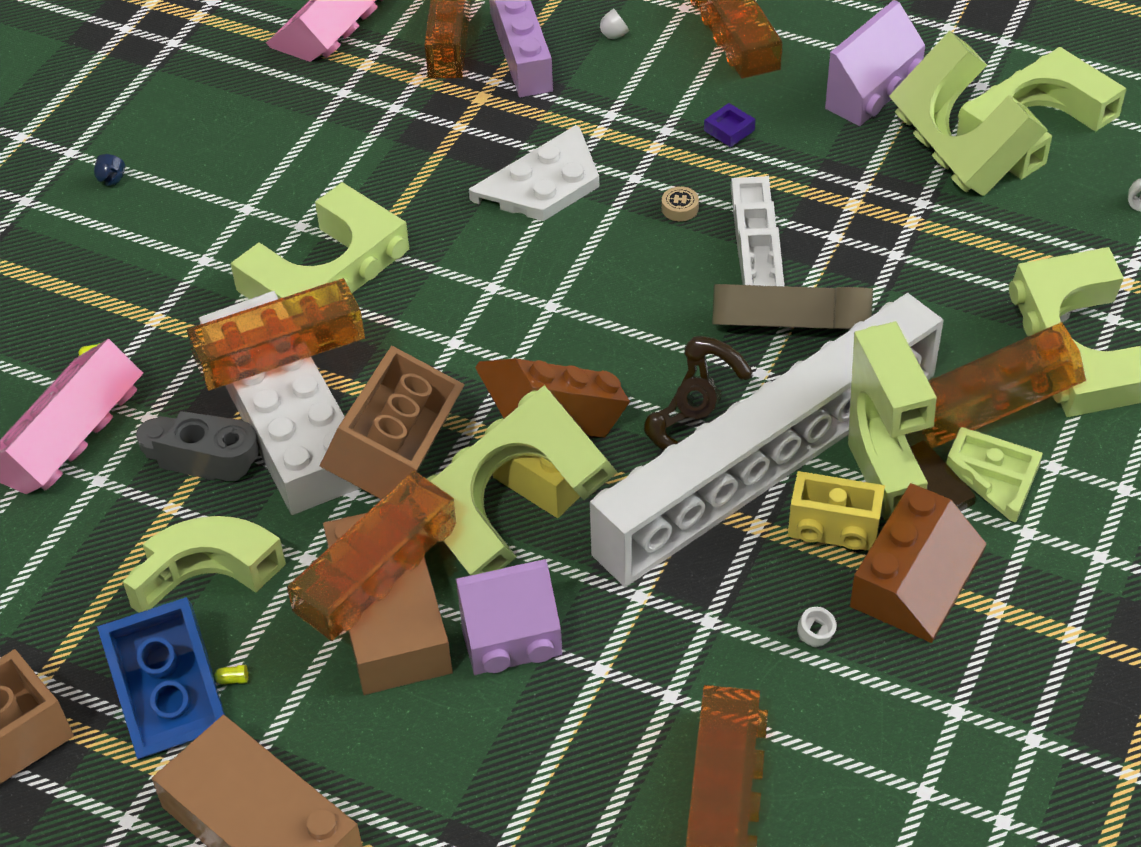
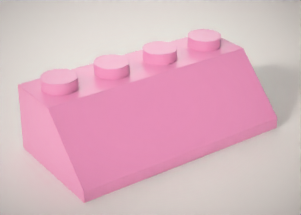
(319, 26)
(65, 416)

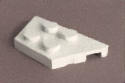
(543, 179)

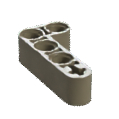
(791, 306)

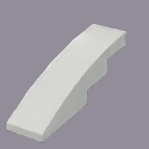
(756, 232)

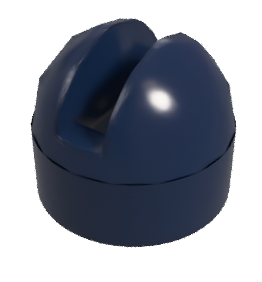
(109, 169)

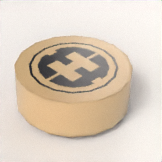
(680, 204)

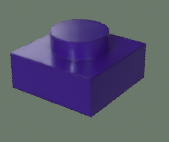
(729, 125)

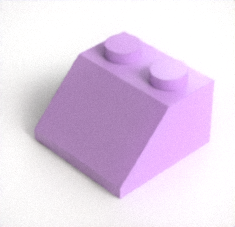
(509, 617)

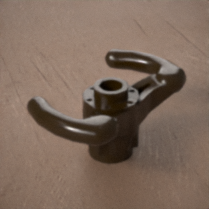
(696, 353)

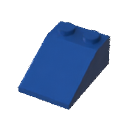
(162, 676)

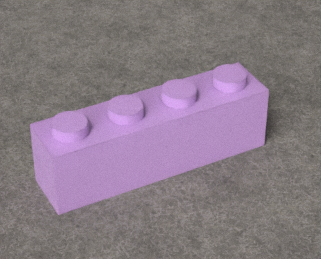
(523, 46)

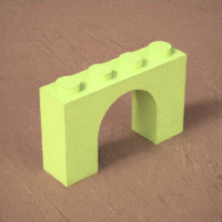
(1055, 82)
(927, 100)
(367, 229)
(1071, 282)
(886, 403)
(533, 429)

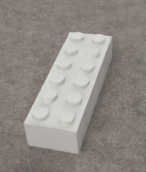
(292, 423)

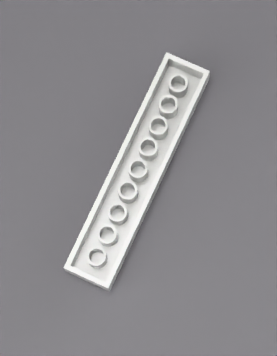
(742, 451)

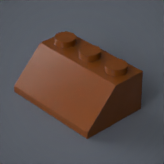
(588, 396)
(917, 564)

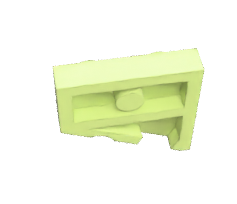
(995, 469)

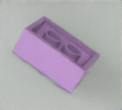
(872, 64)

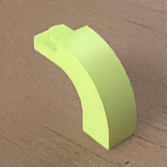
(203, 547)

